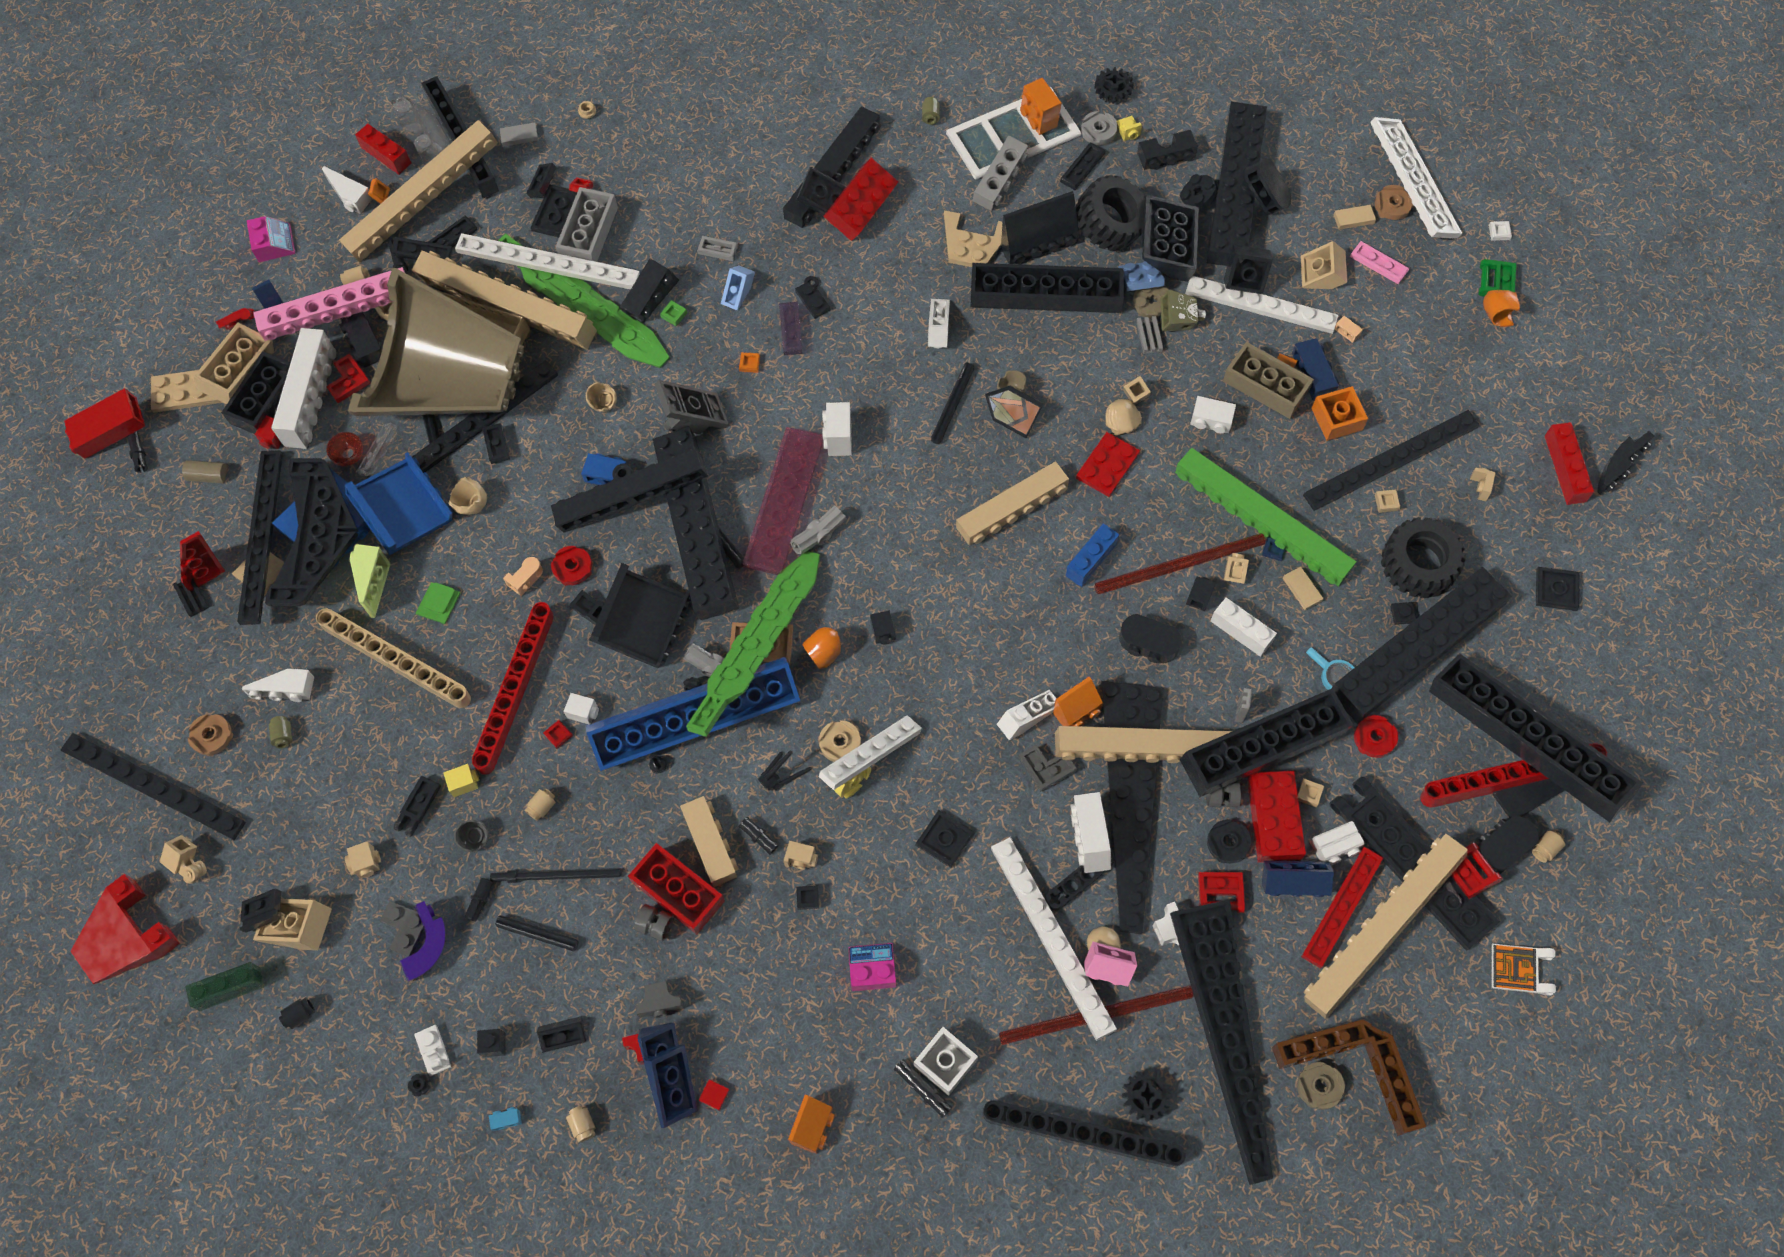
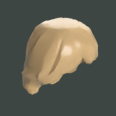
(1122, 416)
(468, 497)

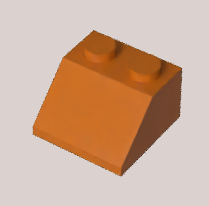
(1078, 704)
(811, 1125)

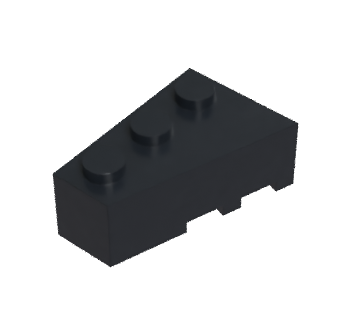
(649, 290)

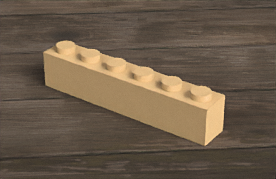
(1012, 503)

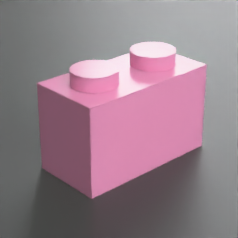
(1110, 964)

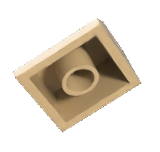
(1324, 267)

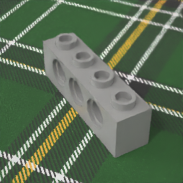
(1013, 150)

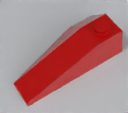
(197, 561)

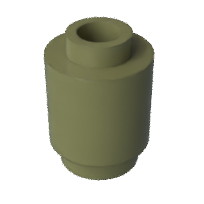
(930, 111)
(280, 732)

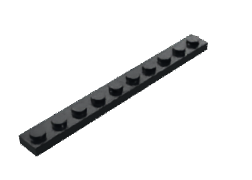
(473, 424)
(1390, 460)
(260, 538)
(153, 786)

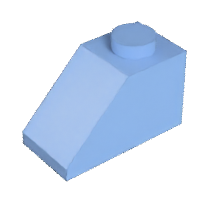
(737, 286)

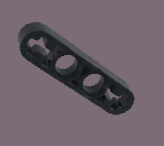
(1082, 883)

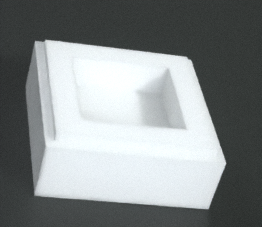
(1500, 230)

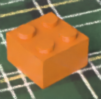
(1040, 106)
(1339, 413)

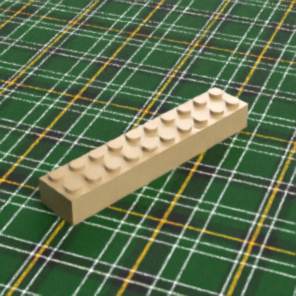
(478, 288)

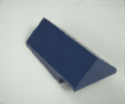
(667, 1073)

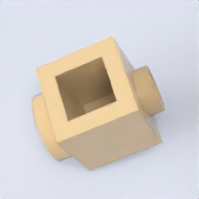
(362, 860)

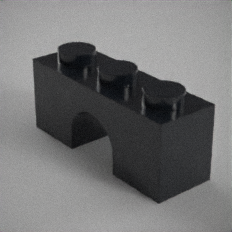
(1154, 155)

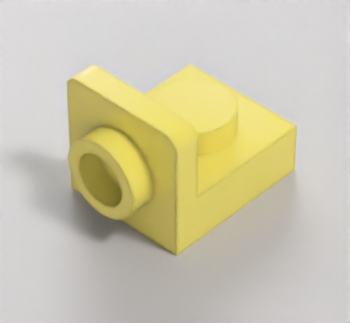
(1129, 128)

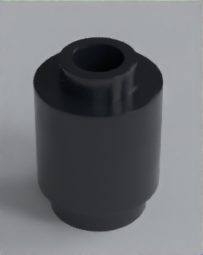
(296, 1013)

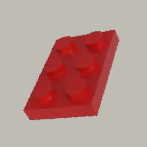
(1107, 464)

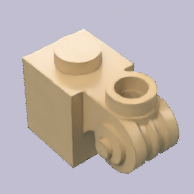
(179, 857)

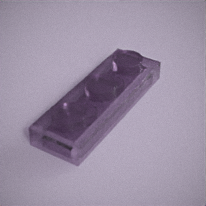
(790, 328)

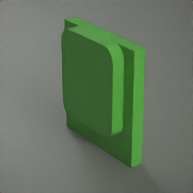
(438, 602)

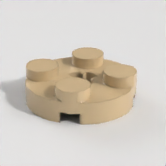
(838, 730)

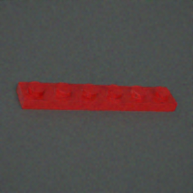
(1342, 907)

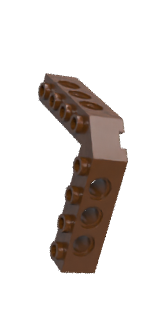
(1383, 1058)

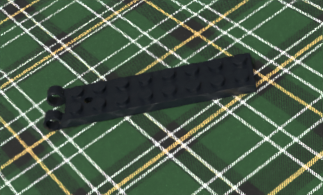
(1401, 848)

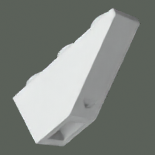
(289, 683)
(1027, 714)

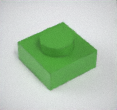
(673, 313)

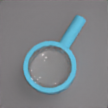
(1332, 670)

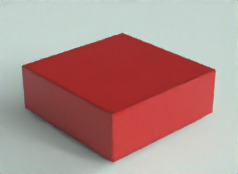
(579, 182)
(558, 734)
(714, 1095)

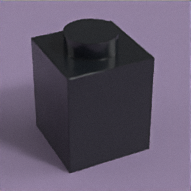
(1200, 593)
(882, 627)
(491, 1043)

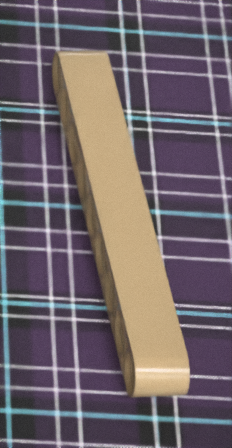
(387, 651)

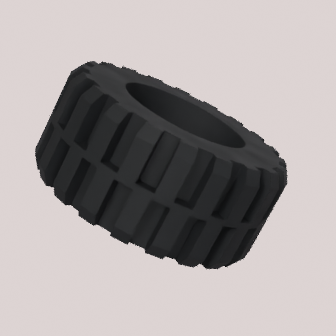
(1099, 225)
(1436, 538)

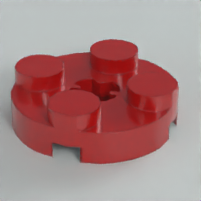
(575, 575)
(1369, 746)

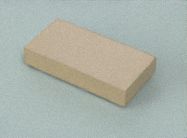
(1354, 217)
(1302, 588)

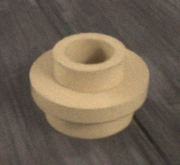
(583, 107)

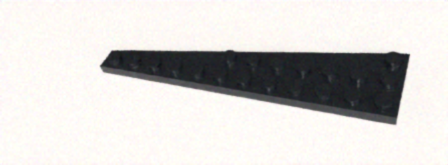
(1131, 797)
(1213, 972)

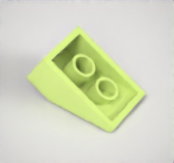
(369, 573)

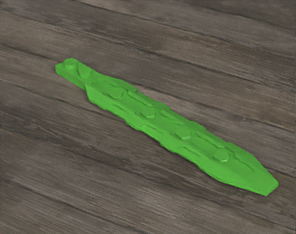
(612, 324)
(756, 641)

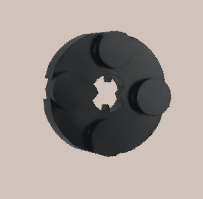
(1196, 184)
(1233, 830)

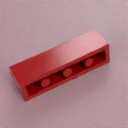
(1569, 463)

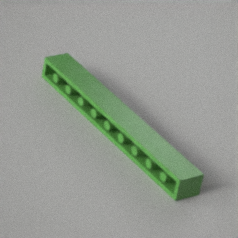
(1265, 517)

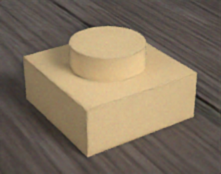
(1387, 501)
(1310, 792)

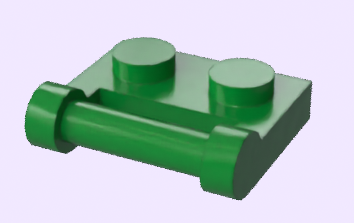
(1503, 278)

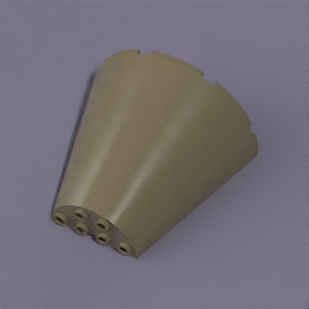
(458, 354)

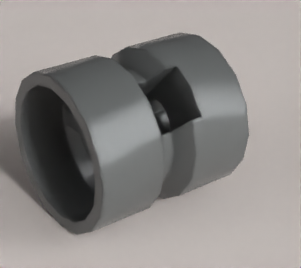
(1230, 799)
(653, 922)

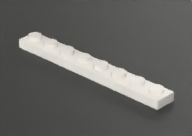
(1262, 304)

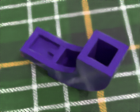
(426, 957)

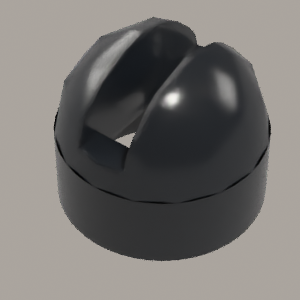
(662, 762)

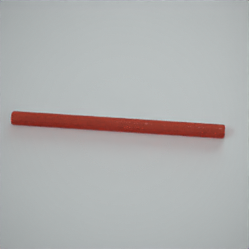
(1179, 563)
(1113, 1010)

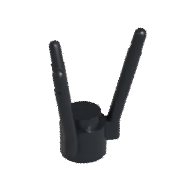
(769, 778)

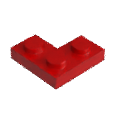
(352, 379)

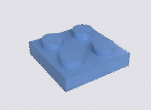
(1141, 276)

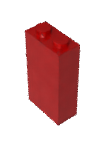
(104, 423)

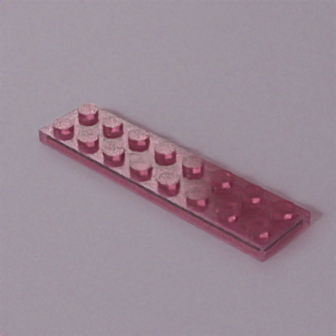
(783, 501)

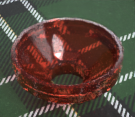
(341, 443)

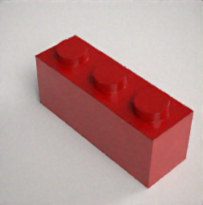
(383, 149)

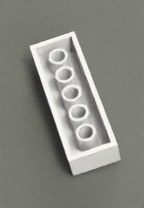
(304, 388)

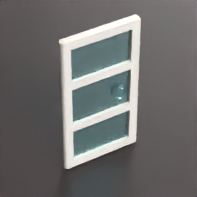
(983, 136)

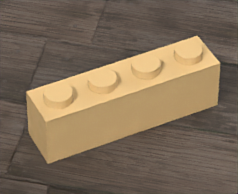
(709, 842)

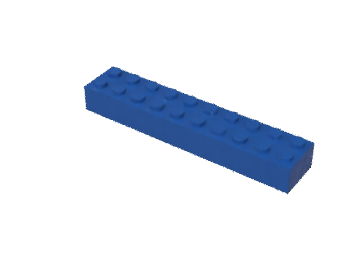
(665, 721)

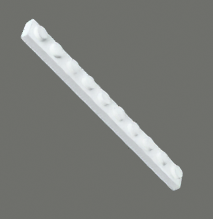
(546, 261)
(1053, 939)

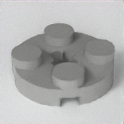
(1095, 136)

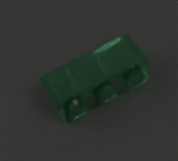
(224, 986)

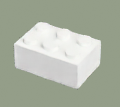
(1091, 832)

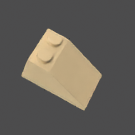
(299, 925)

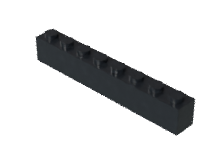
(454, 128)
(837, 159)

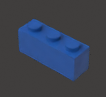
(1092, 555)

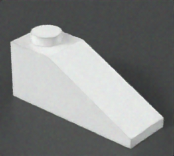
(351, 193)
(938, 323)

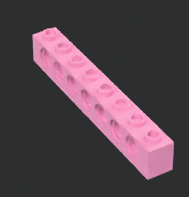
(320, 307)

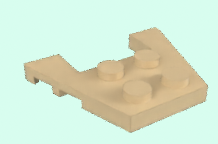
(969, 247)

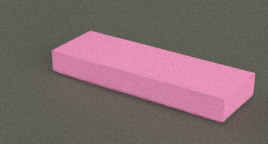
(1379, 262)

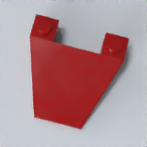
(113, 940)

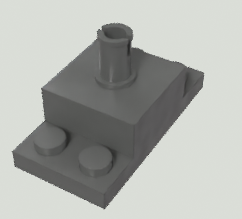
(690, 407)

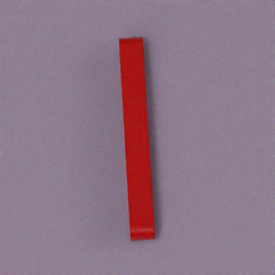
(514, 696)
(1482, 781)

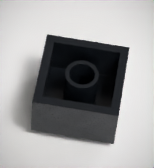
(1248, 269)

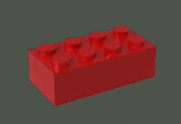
(861, 199)
(1276, 816)
(676, 888)

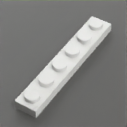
(869, 752)

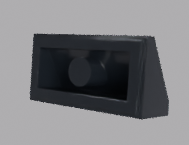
(561, 1034)

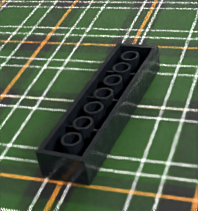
(1047, 287)
(1265, 742)

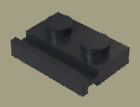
(260, 910)

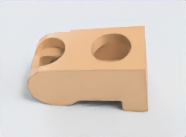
(525, 576)

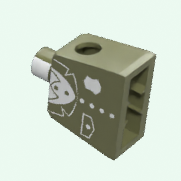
(1179, 311)

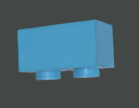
(506, 1119)

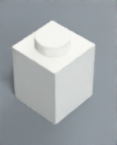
(581, 709)

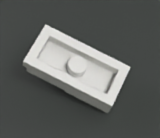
(432, 1050)

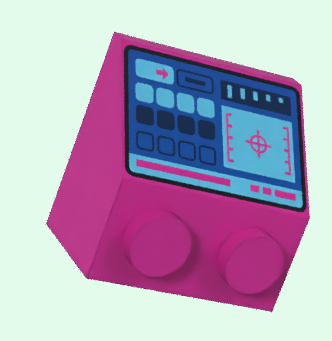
(270, 238)
(872, 967)

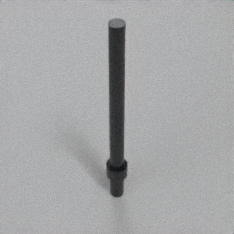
(514, 876)

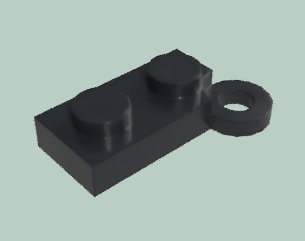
(812, 297)

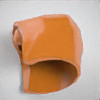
(1500, 305)
(823, 646)

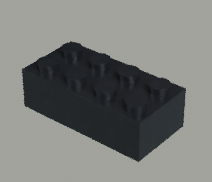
(257, 393)

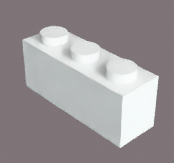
(1243, 627)

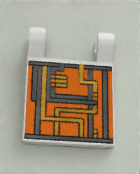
(1517, 968)

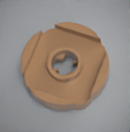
(1389, 210)
(215, 744)

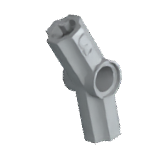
(818, 531)
(702, 659)

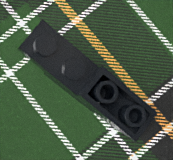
(1622, 461)

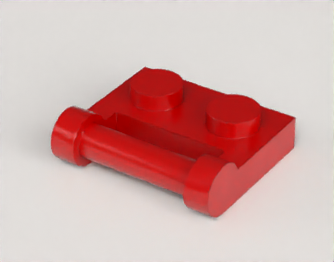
(231, 320)
(1469, 878)
(1222, 885)

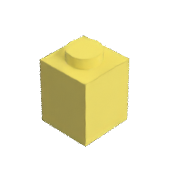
(461, 780)

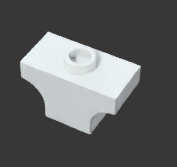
(1164, 927)

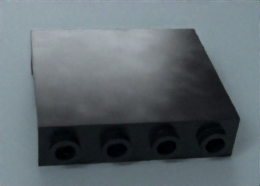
(640, 617)

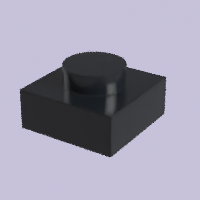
(1403, 613)
(807, 897)

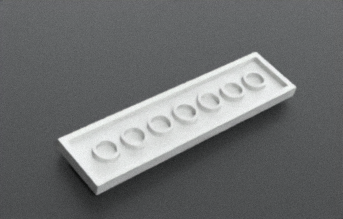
(1416, 178)

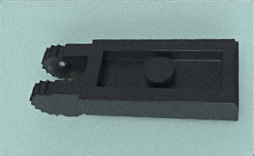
(417, 804)

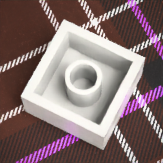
(837, 429)
(945, 1061)

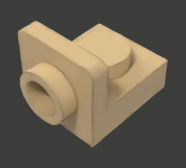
(1485, 481)
(1236, 568)

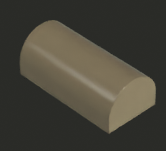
(204, 471)

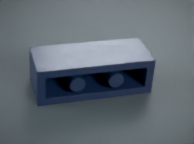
(1315, 365)
(1297, 878)

